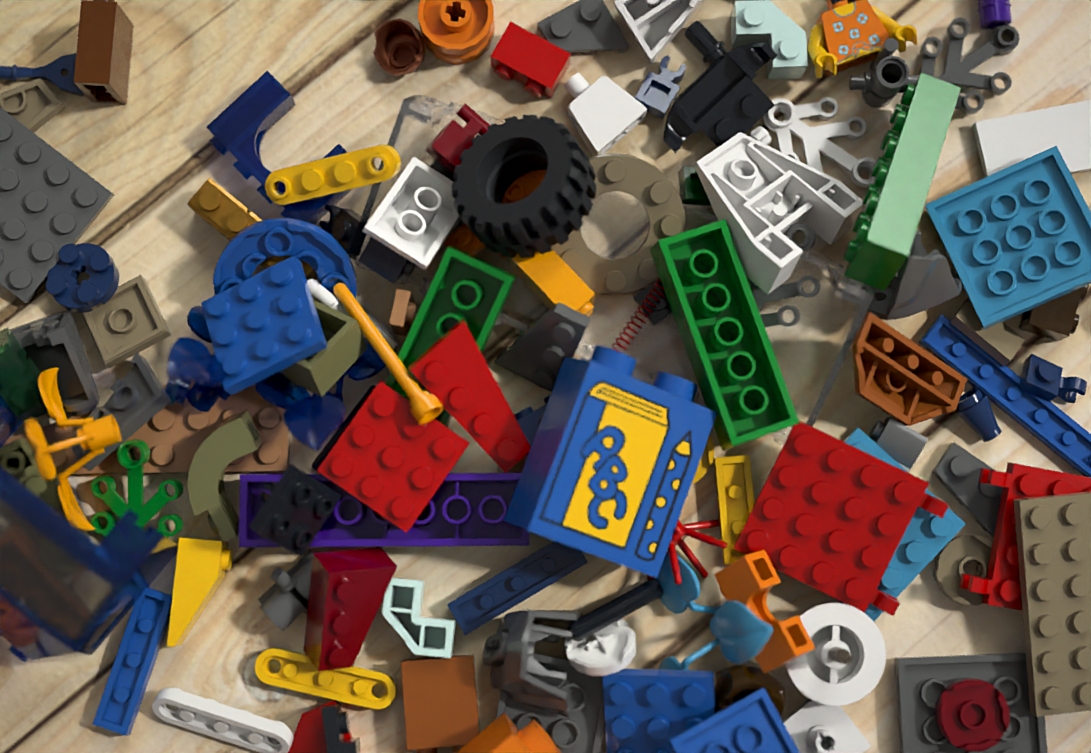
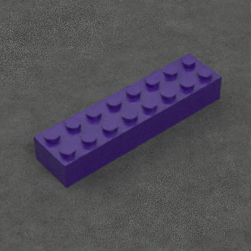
(462, 512)

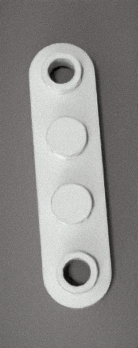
(222, 721)

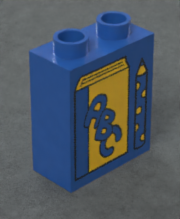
(612, 461)

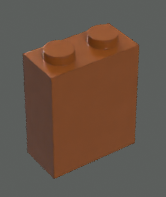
(440, 702)

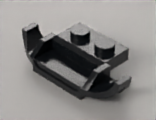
(721, 98)

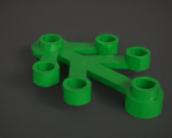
(135, 493)

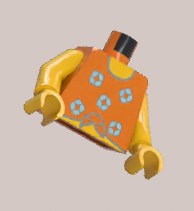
(853, 36)

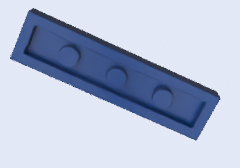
(134, 662)

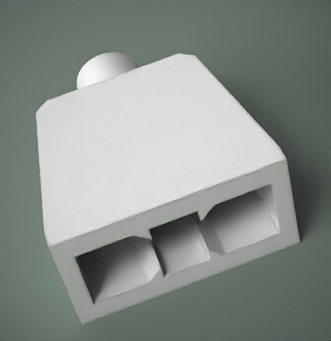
(602, 112)

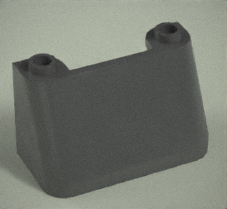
(57, 344)

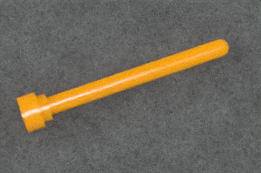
(424, 406)

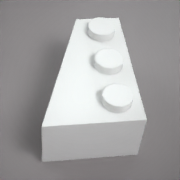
(655, 21)

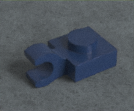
(1046, 382)

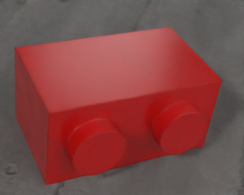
(529, 61)

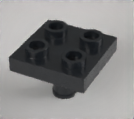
(294, 510)

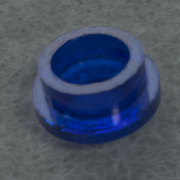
(177, 390)

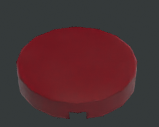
(972, 714)

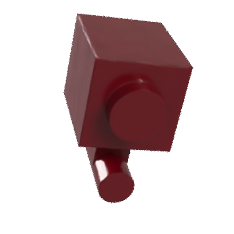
(454, 138)

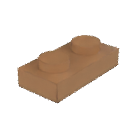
(403, 312)

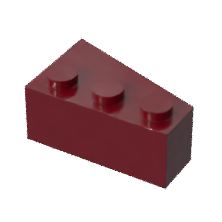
(343, 603)

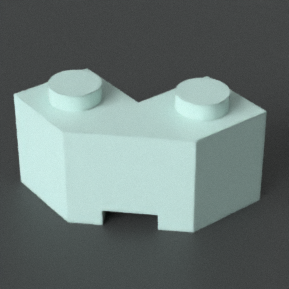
(764, 22)
(422, 634)

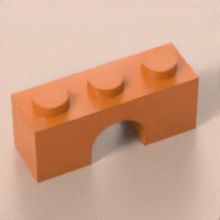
(749, 583)

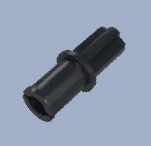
(704, 42)

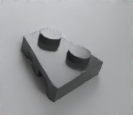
(584, 29)

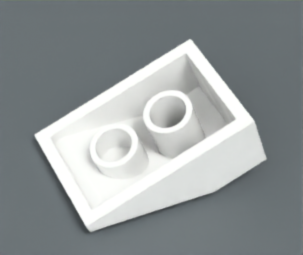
(415, 214)

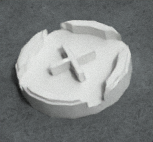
(603, 651)

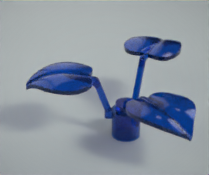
(194, 362)
(316, 417)

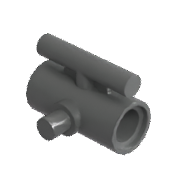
(888, 77)
(289, 594)

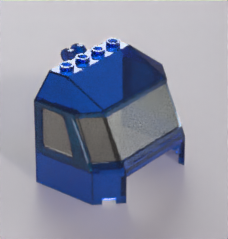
(58, 584)

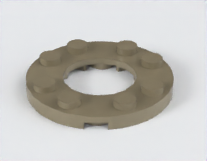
(665, 215)

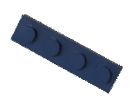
(515, 585)

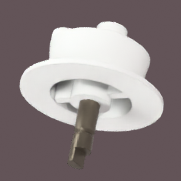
(845, 658)

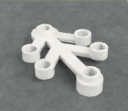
(816, 138)

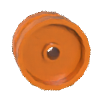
(460, 40)

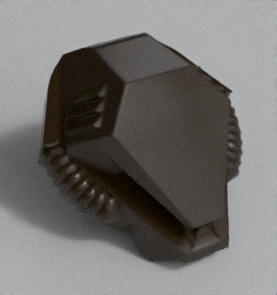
(742, 680)

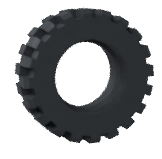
(503, 157)

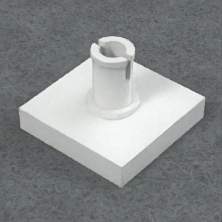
(824, 730)

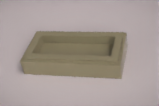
(997, 341)

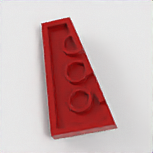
(468, 391)

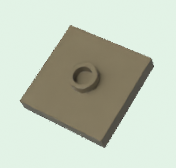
(126, 322)

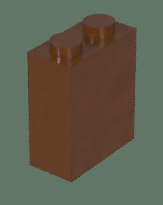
(103, 52)

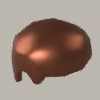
(399, 47)

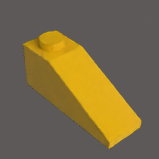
(197, 576)

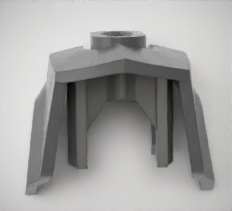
(917, 286)
(513, 663)

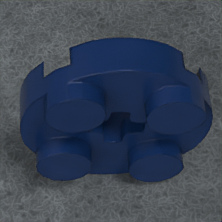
(73, 261)

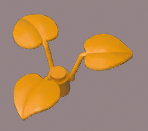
(94, 436)

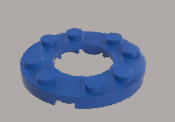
(284, 238)

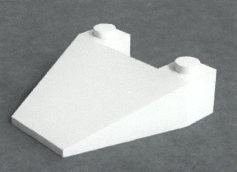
(763, 196)

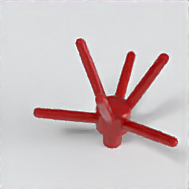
(680, 533)

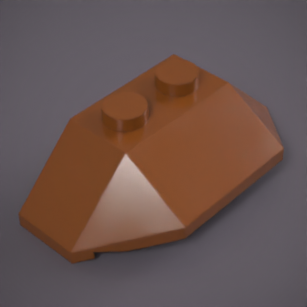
(902, 375)

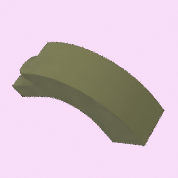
(206, 473)

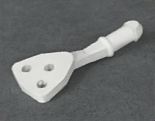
(328, 299)

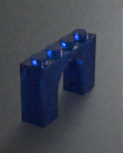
(241, 132)

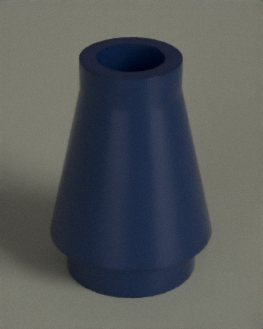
(978, 414)

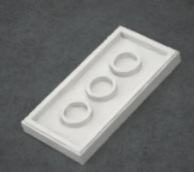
(1022, 135)

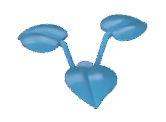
(733, 624)

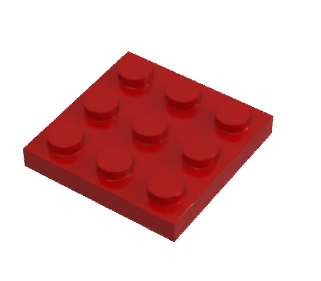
(392, 458)

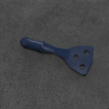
(50, 72)

